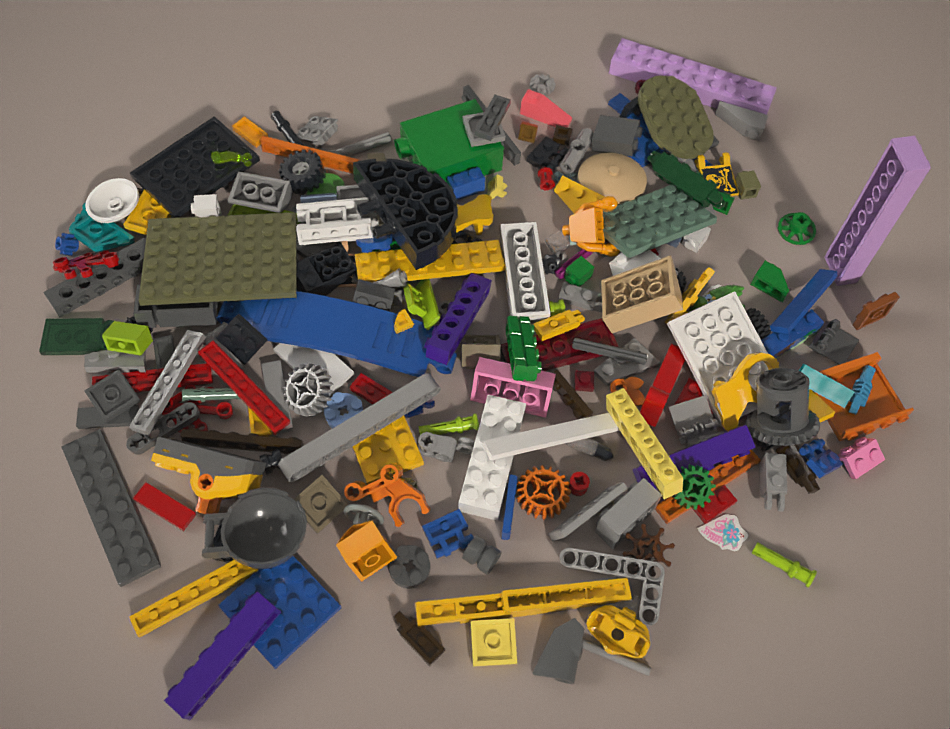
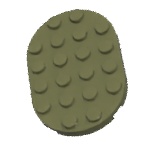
(675, 116)

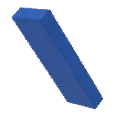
(507, 523)

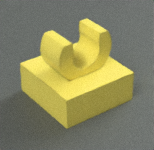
(496, 187)

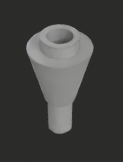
(395, 279)

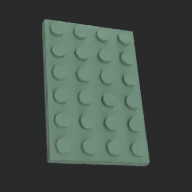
(654, 220)

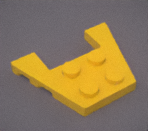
(690, 296)

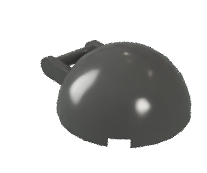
(258, 529)

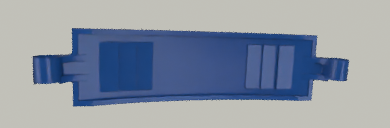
(339, 329)

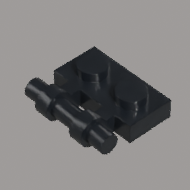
(544, 151)

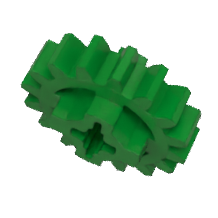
(701, 487)

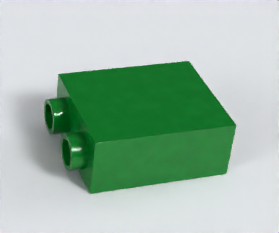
(442, 144)

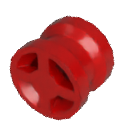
(580, 487)

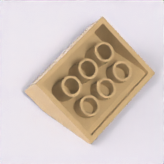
(641, 295)

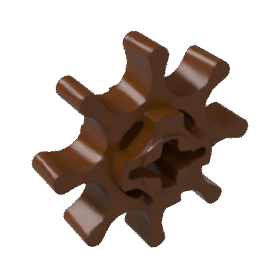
(639, 544)

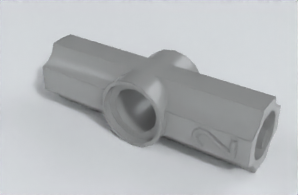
(577, 151)

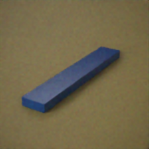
(803, 301)

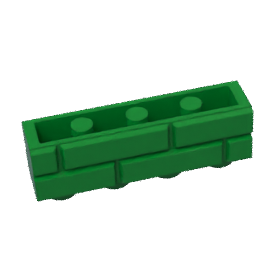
(522, 348)

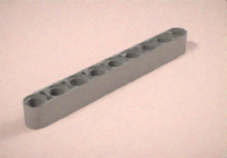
(358, 427)

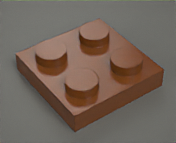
(875, 310)

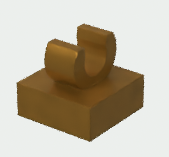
(528, 132)

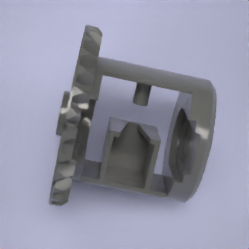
(779, 421)

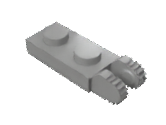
(581, 297)

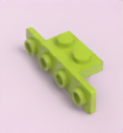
(422, 302)

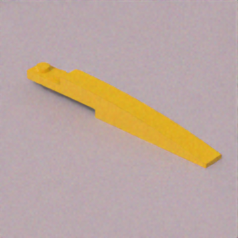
(522, 602)

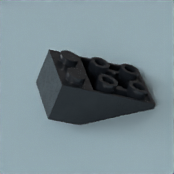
(325, 270)

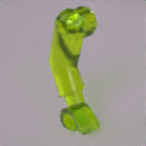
(227, 156)

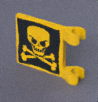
(720, 174)

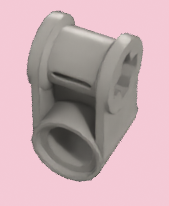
(439, 446)

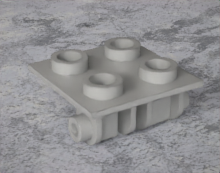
(318, 130)
(693, 419)

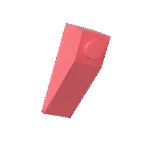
(543, 109)

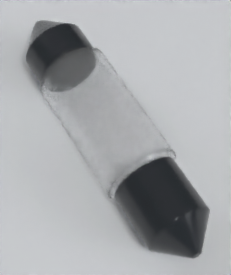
(592, 448)

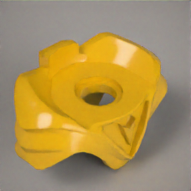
(636, 634)

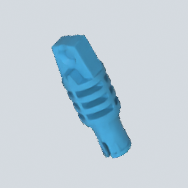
(862, 389)

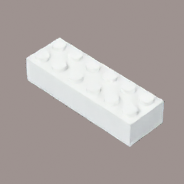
(524, 271)
(487, 478)

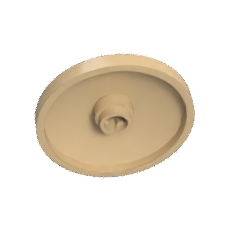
(613, 176)

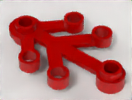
(63, 264)
(212, 410)

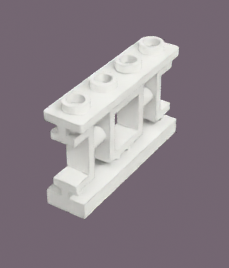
(319, 231)

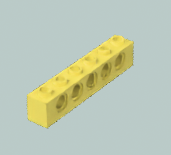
(644, 443)

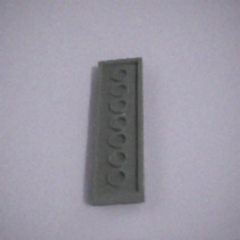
(110, 508)

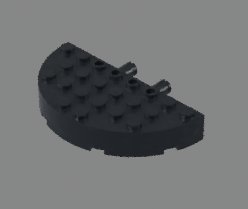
(412, 204)

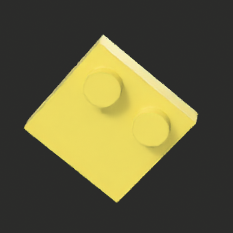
(493, 642)

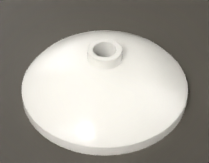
(112, 200)

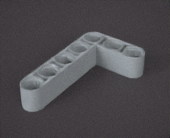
(621, 571)

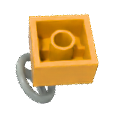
(363, 543)

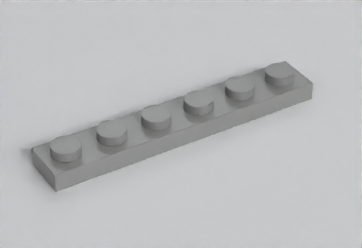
(167, 382)

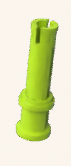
(457, 425)
(793, 569)

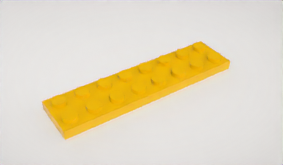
(456, 261)

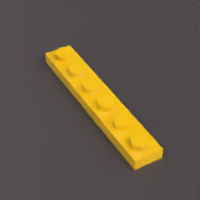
(190, 597)

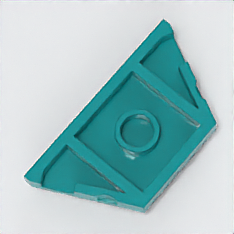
(99, 235)

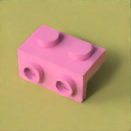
(861, 456)

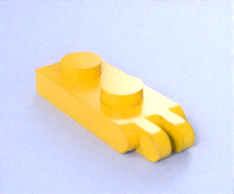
(558, 324)

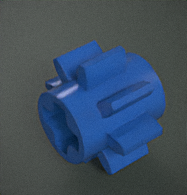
(67, 244)

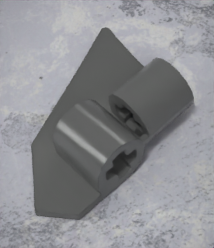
(562, 653)

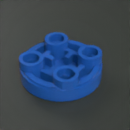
(369, 244)

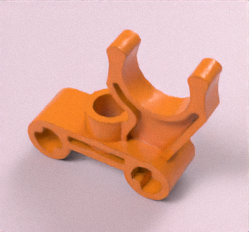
(386, 486)

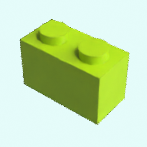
(127, 338)

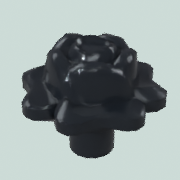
(550, 263)

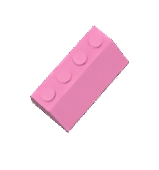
(496, 379)

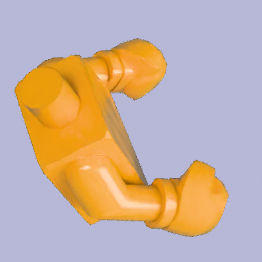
(587, 226)

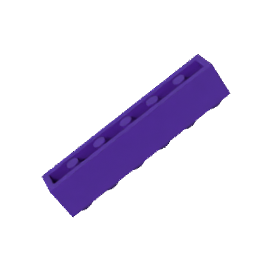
(708, 452)
(222, 656)

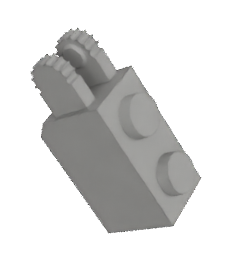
(773, 480)

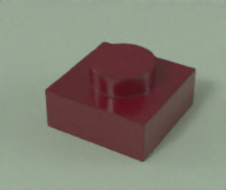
(584, 381)

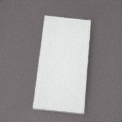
(298, 355)

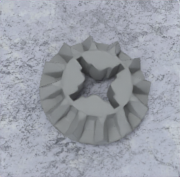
(545, 89)

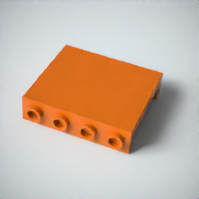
(882, 405)

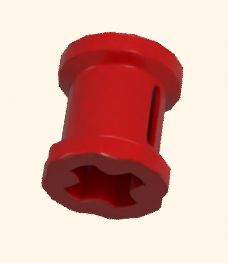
(546, 178)

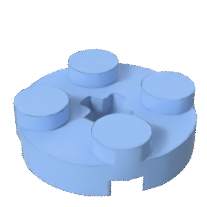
(338, 402)

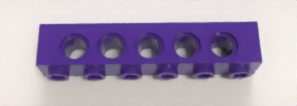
(457, 319)

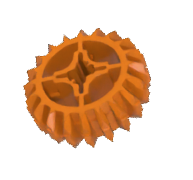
(554, 481)

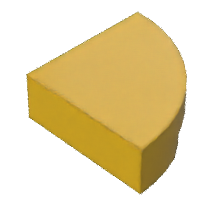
(403, 322)

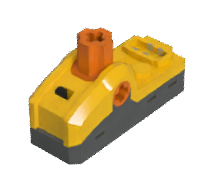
(213, 472)

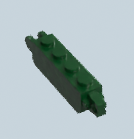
(686, 180)

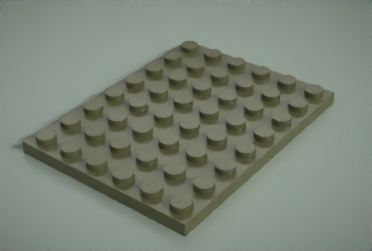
(219, 259)

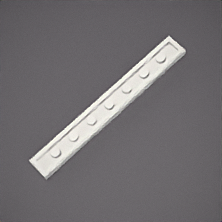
(549, 436)

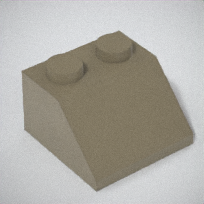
(479, 346)

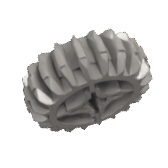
(316, 381)

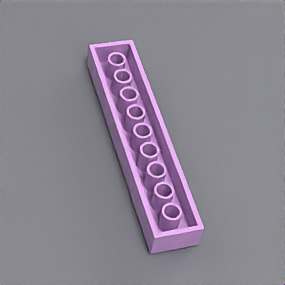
(712, 85)
(877, 208)

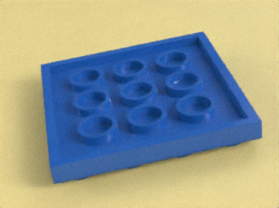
(298, 596)

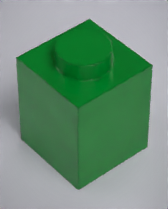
(579, 272)

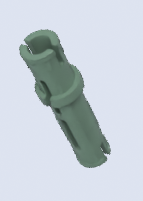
(202, 394)

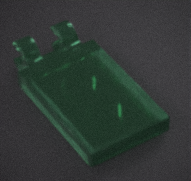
(73, 336)

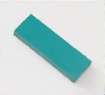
(827, 387)

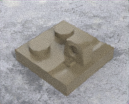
(321, 503)

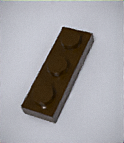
(570, 397)

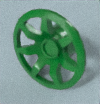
(797, 225)

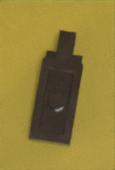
(798, 468)
(419, 638)

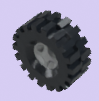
(303, 171)

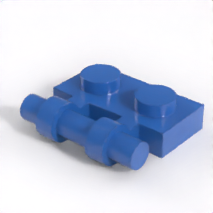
(820, 460)
(444, 528)

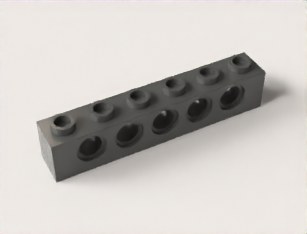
(79, 290)

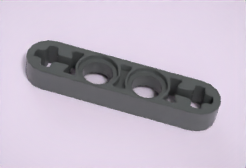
(162, 426)

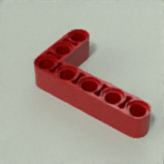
(662, 386)

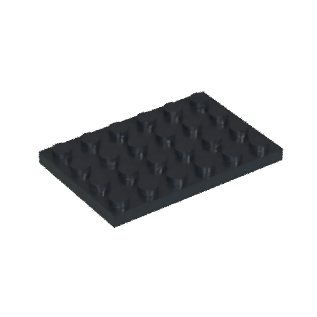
(188, 169)

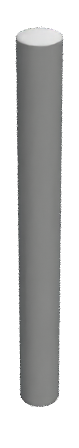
(616, 658)

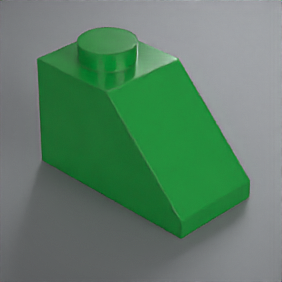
(771, 281)

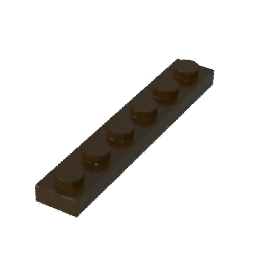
(237, 441)

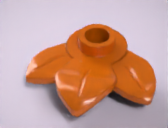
(632, 387)

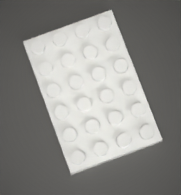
(716, 342)

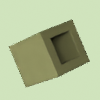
(747, 184)

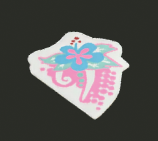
(724, 532)

